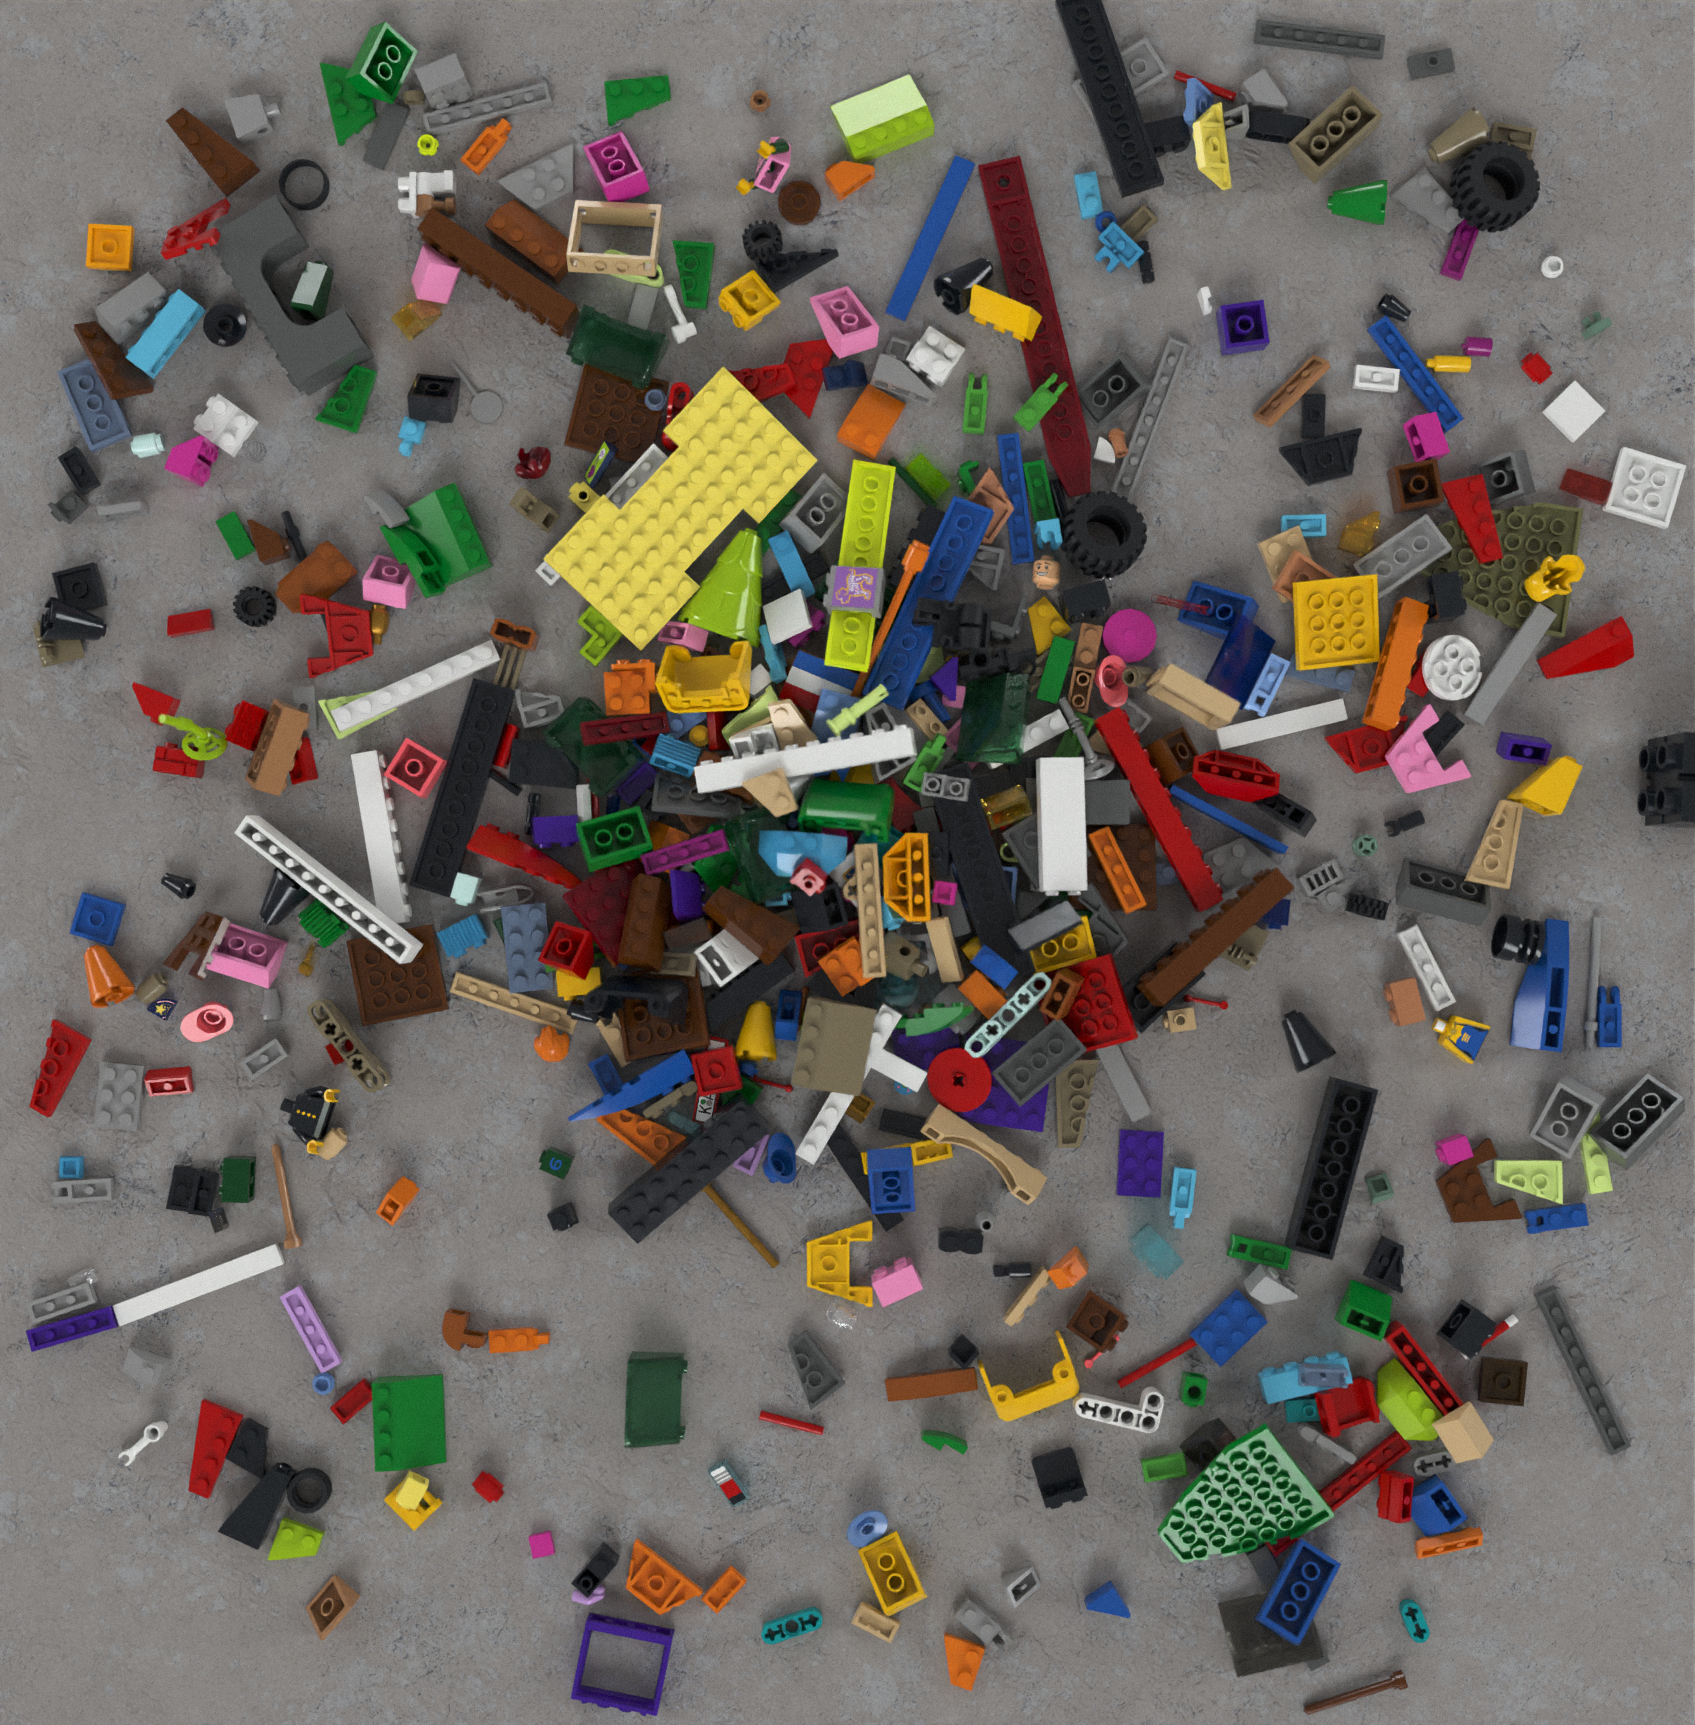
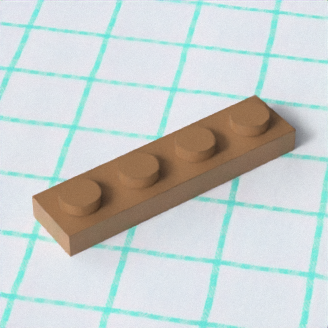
(1292, 390)

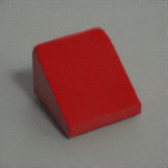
(335, 1055)

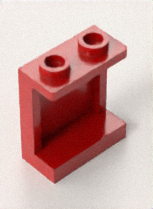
(1347, 1406)

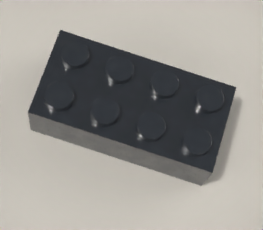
(1141, 1009)

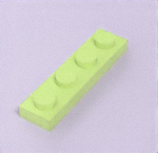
(1595, 1163)

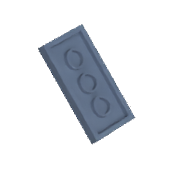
(98, 415)
(524, 939)

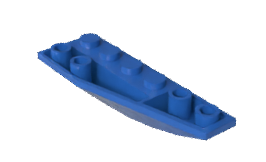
(1543, 994)

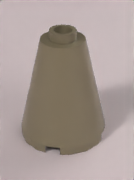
(1460, 137)

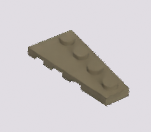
(1073, 1095)

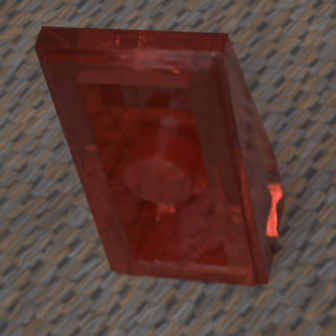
(1586, 486)

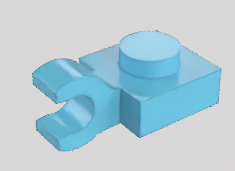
(410, 432)

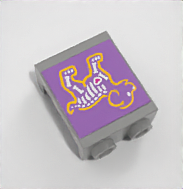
(855, 589)

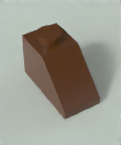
(270, 545)

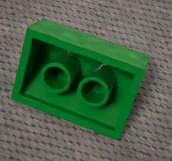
(382, 63)

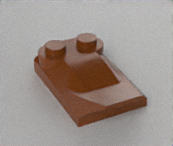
(317, 575)

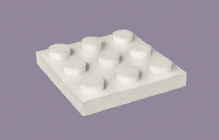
(1644, 488)

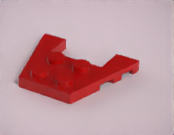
(193, 232)
(346, 630)

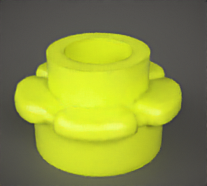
(423, 141)

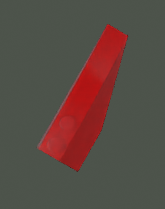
(519, 854)

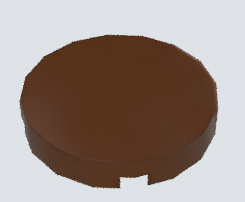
(799, 203)

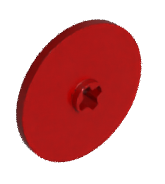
(943, 1083)

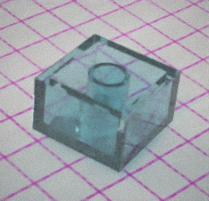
(1159, 1255)

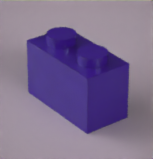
(1523, 748)
(554, 830)

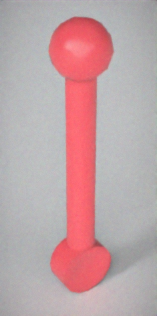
(1089, 1362)

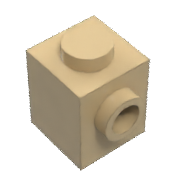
(1179, 1019)

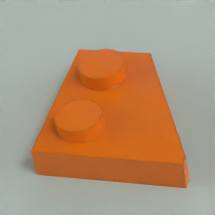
(963, 1660)

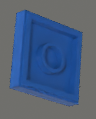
(97, 919)

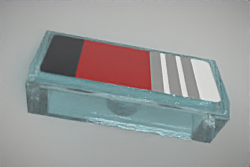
(729, 1483)

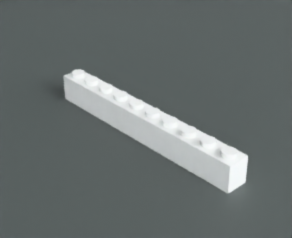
(807, 760)
(329, 889)

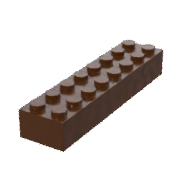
(500, 274)
(1215, 936)

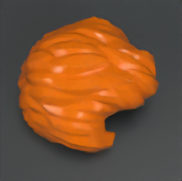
(551, 1045)

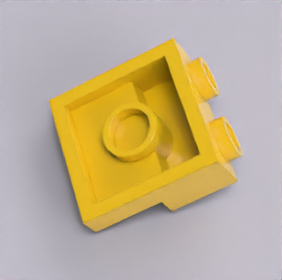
(748, 300)

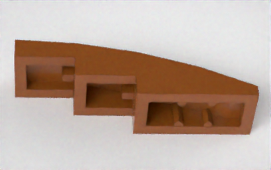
(931, 1384)

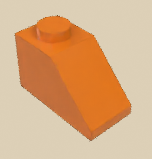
(847, 177)
(397, 1200)
(1069, 1269)

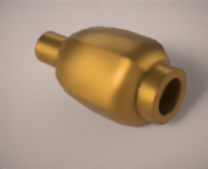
(379, 622)

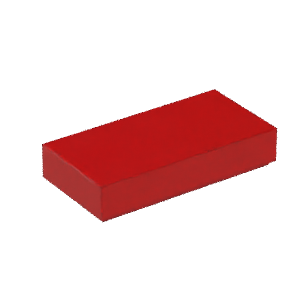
(353, 1401)

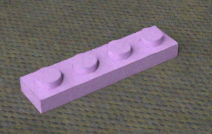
(311, 1329)

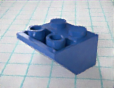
(1435, 1507)

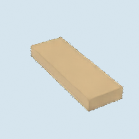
(945, 949)

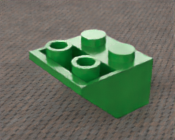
(1365, 1310)

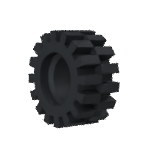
(765, 251)
(267, 606)
(1367, 906)

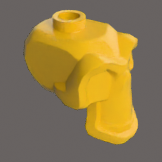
(1554, 577)

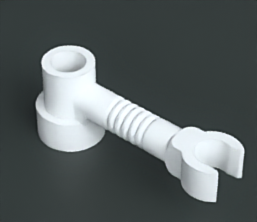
(684, 329)
(151, 1434)

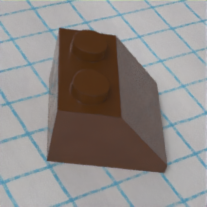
(1172, 755)

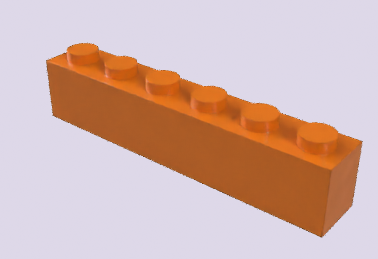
(1395, 664)

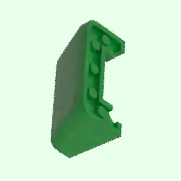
(847, 807)

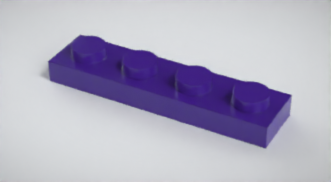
(72, 1328)

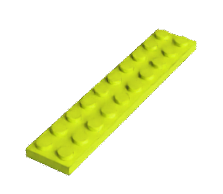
(861, 546)

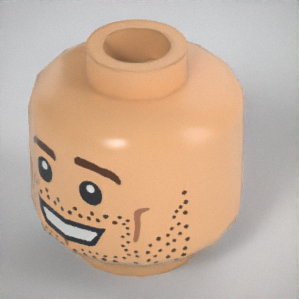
(1046, 572)

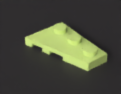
(331, 704)
(752, 715)
(1532, 1176)

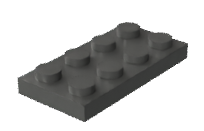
(1039, 1061)

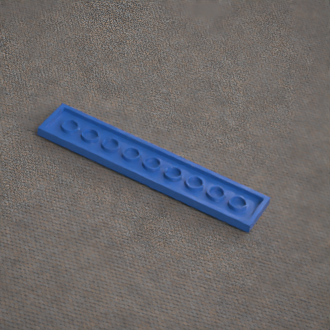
(939, 580)

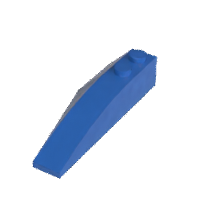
(641, 1088)

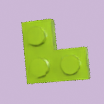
(603, 637)

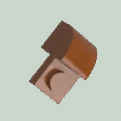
(456, 1330)

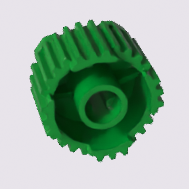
(322, 923)

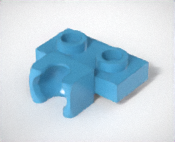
(1118, 248)

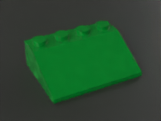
(449, 533)
(408, 1422)

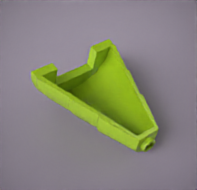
(731, 592)

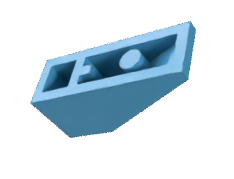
(791, 563)

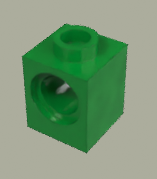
(1193, 1379)

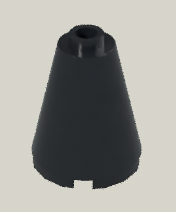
(957, 284)
(69, 622)
(281, 898)
(1305, 1041)

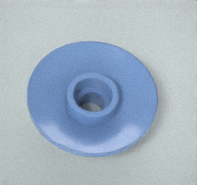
(867, 1528)

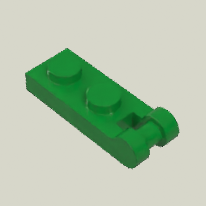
(1259, 1251)

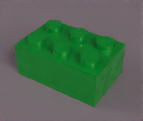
(613, 838)

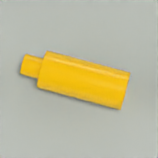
(1449, 363)

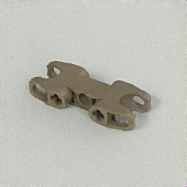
(337, 1028)

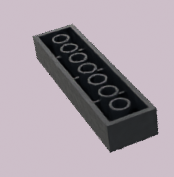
(688, 1168)
(1331, 1168)

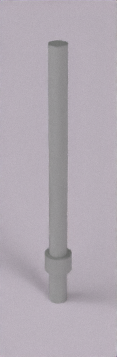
(1591, 1024)

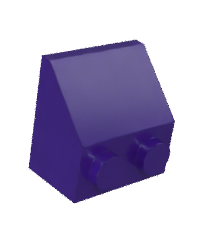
(687, 896)

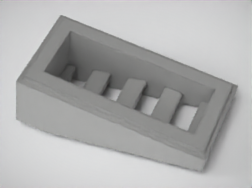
(1304, 886)

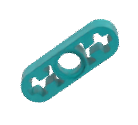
(809, 1626)

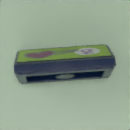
(600, 463)

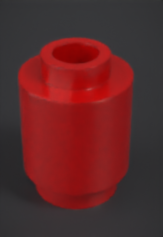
(1536, 367)
(488, 1487)

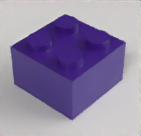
(1242, 327)

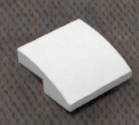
(754, 740)

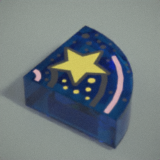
(162, 1007)

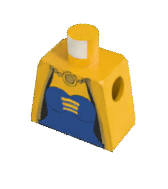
(1461, 1036)

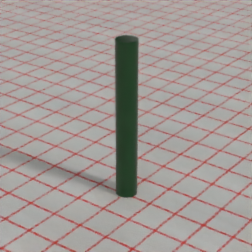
(909, 480)

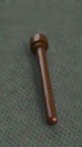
(1395, 1681)

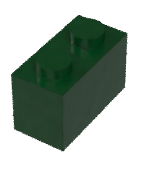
(238, 1179)

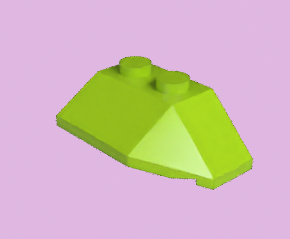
(1405, 1403)

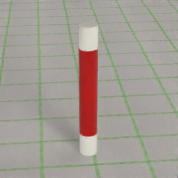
(1499, 1329)

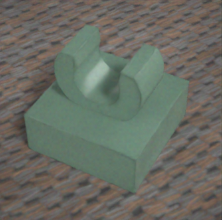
(1595, 327)

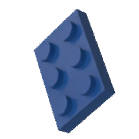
(1228, 1327)

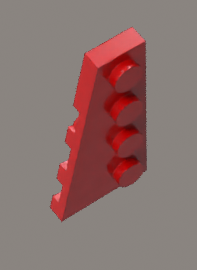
(61, 1060)

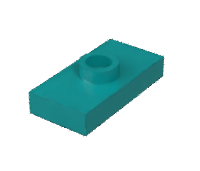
(1301, 1410)

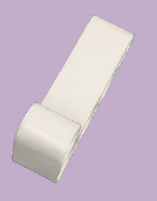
(1117, 1407)

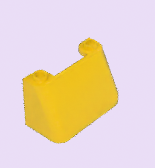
(705, 682)

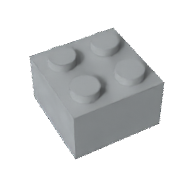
(444, 82)

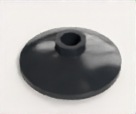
(218, 318)

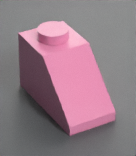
(684, 635)

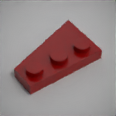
(766, 381)

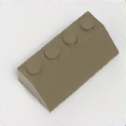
(1334, 134)

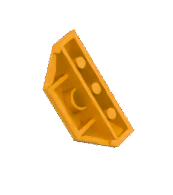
(908, 877)

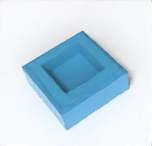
(71, 1167)

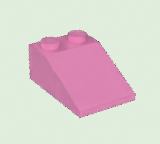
(845, 322)

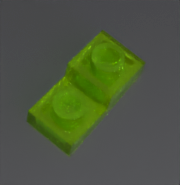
(927, 476)

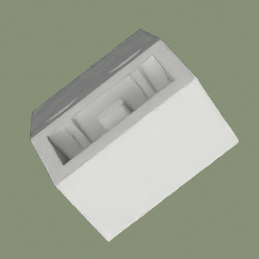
(725, 957)

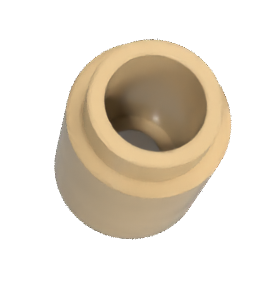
(333, 1143)

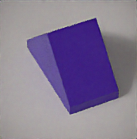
(946, 678)

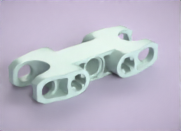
(1015, 1005)

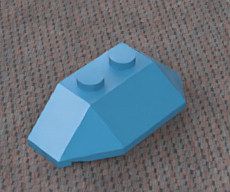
(787, 850)

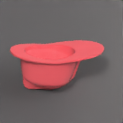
(1109, 681)
(206, 1022)

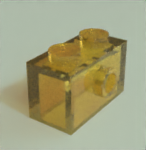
(1006, 807)

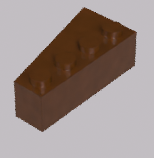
(217, 157)
(750, 924)

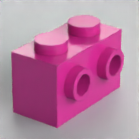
(1426, 437)

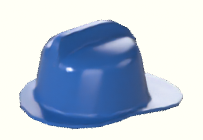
(780, 1159)

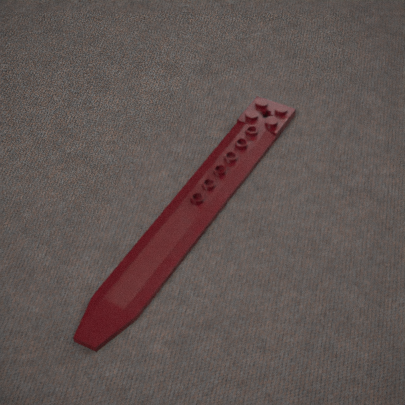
(1047, 353)

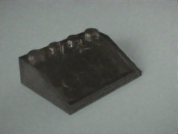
(1257, 1647)

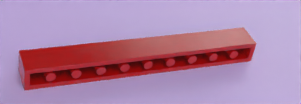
(1158, 809)

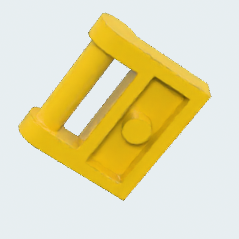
(412, 1517)

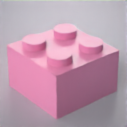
(896, 1281)

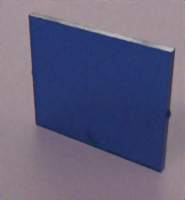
(1240, 660)

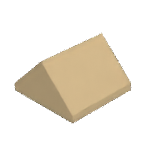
(1464, 1434)

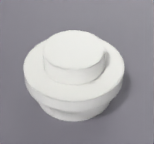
(1552, 267)

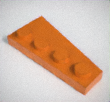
(642, 1134)

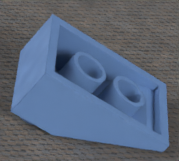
(828, 707)

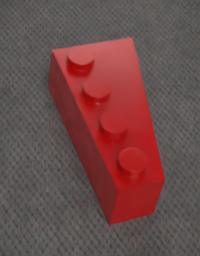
(817, 944)

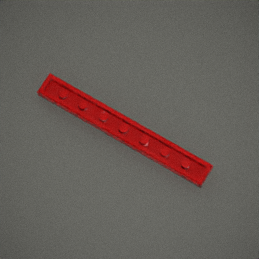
(1355, 1478)

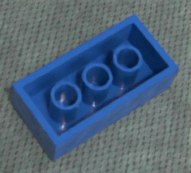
(1298, 1591)

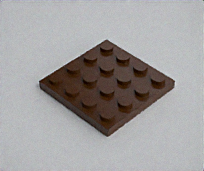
(613, 412)
(1138, 850)
(393, 989)
(652, 1036)

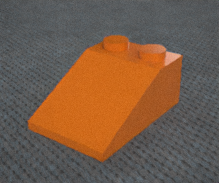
(870, 422)

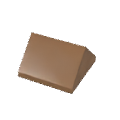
(331, 1605)

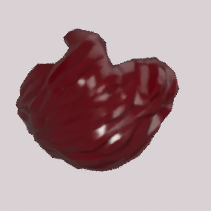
(534, 463)

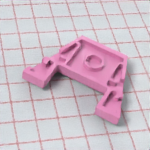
(1415, 761)

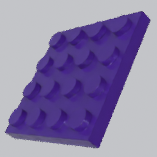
(1000, 1107)

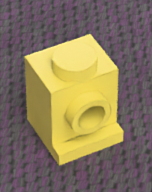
(577, 490)

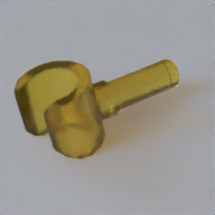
(304, 968)

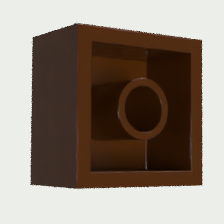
(1415, 486)

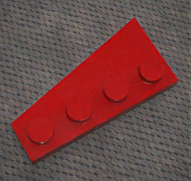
(1473, 511)
(213, 1441)

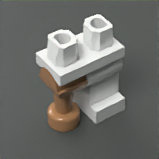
(423, 189)

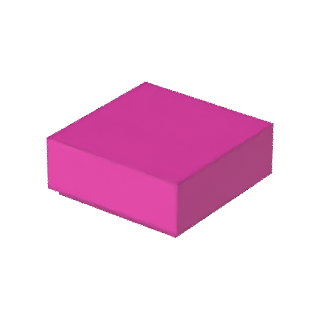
(944, 892)
(541, 1544)

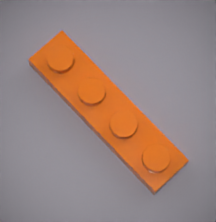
(1117, 870)

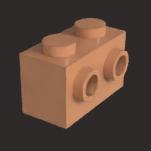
(1404, 1001)

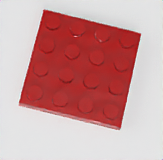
(1100, 1009)

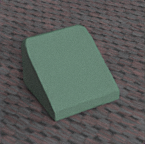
(1379, 1188)

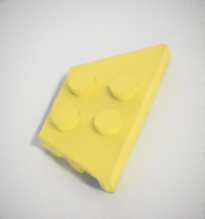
(1212, 146)

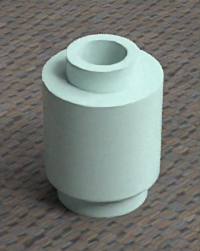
(148, 445)

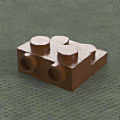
(1098, 1322)

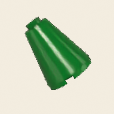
(1361, 202)

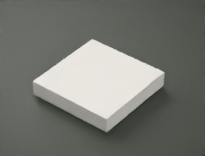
(1573, 411)
(787, 616)

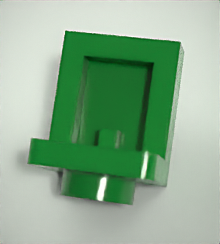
(966, 482)

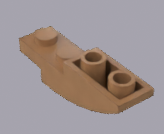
(1084, 666)

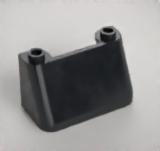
(664, 996)

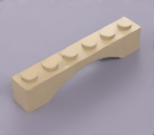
(1020, 1177)

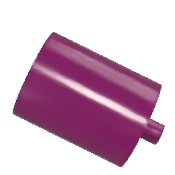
(1477, 346)

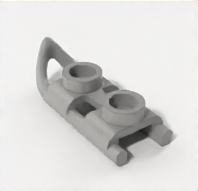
(510, 895)

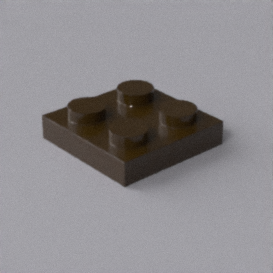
(1502, 1381)

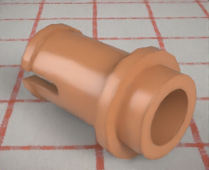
(1117, 436)

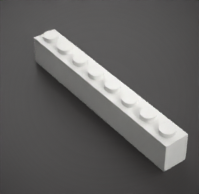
(380, 835)

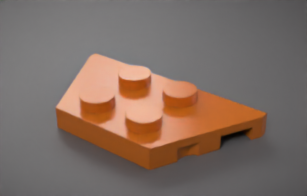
(658, 1581)

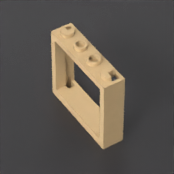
(614, 214)
(1192, 697)

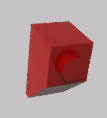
(155, 703)

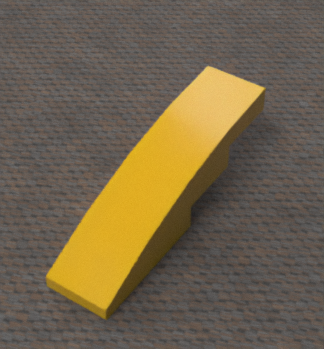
(922, 1152)

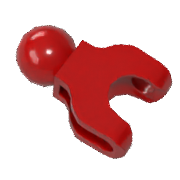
(674, 407)

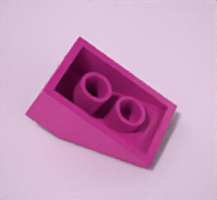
(616, 168)

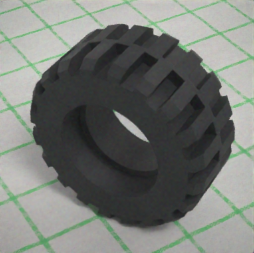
(1511, 170)
(1118, 516)

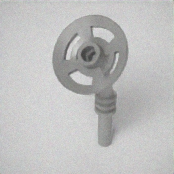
(1091, 758)

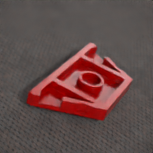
(807, 364)
(1365, 746)

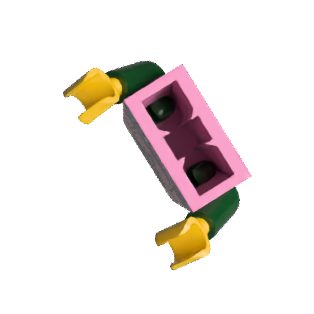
(771, 166)

